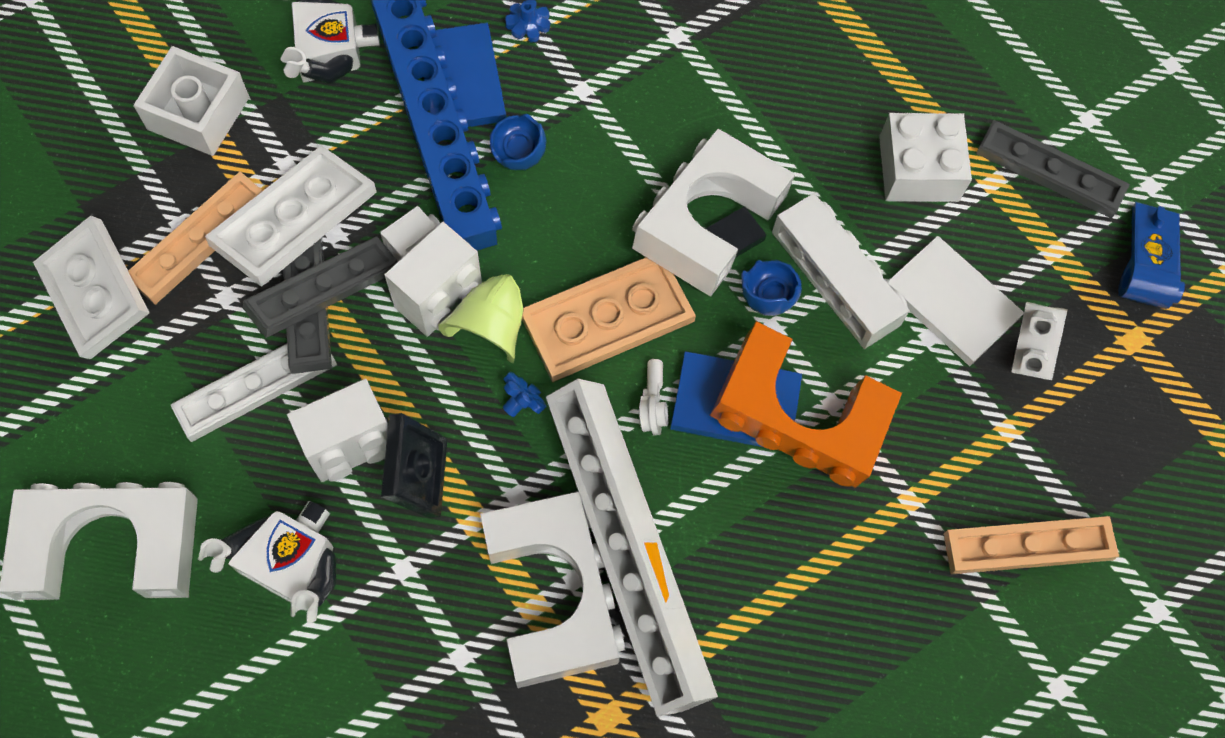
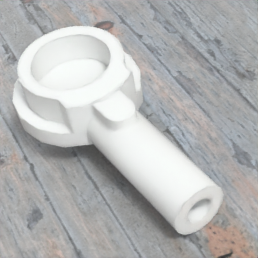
(652, 411)

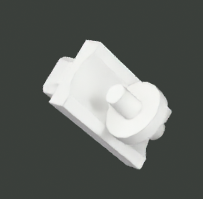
(1039, 341)

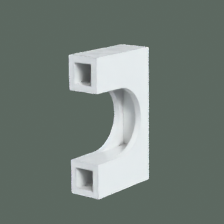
(718, 168)
(49, 517)
(587, 638)

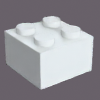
(192, 100)
(925, 157)
(434, 278)
(341, 431)

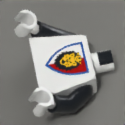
(326, 41)
(282, 557)

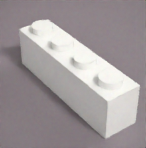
(840, 270)

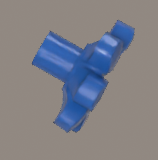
(528, 20)
(521, 396)

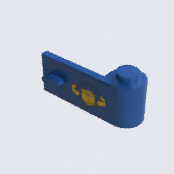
(1154, 266)

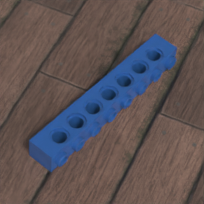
(428, 128)

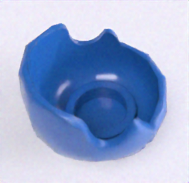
(518, 142)
(771, 287)

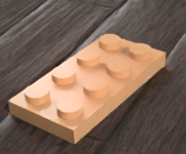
(606, 317)

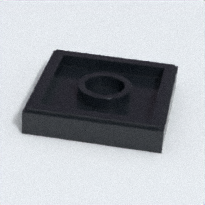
(414, 466)

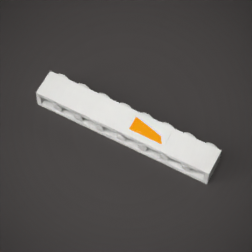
(631, 549)

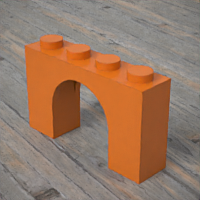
(751, 406)

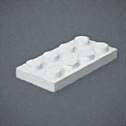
(291, 215)

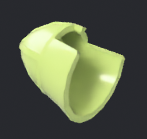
(489, 311)

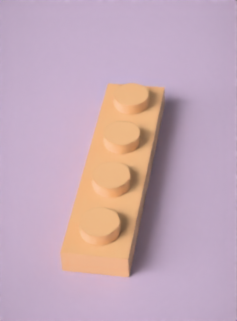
(187, 245)
(1030, 545)

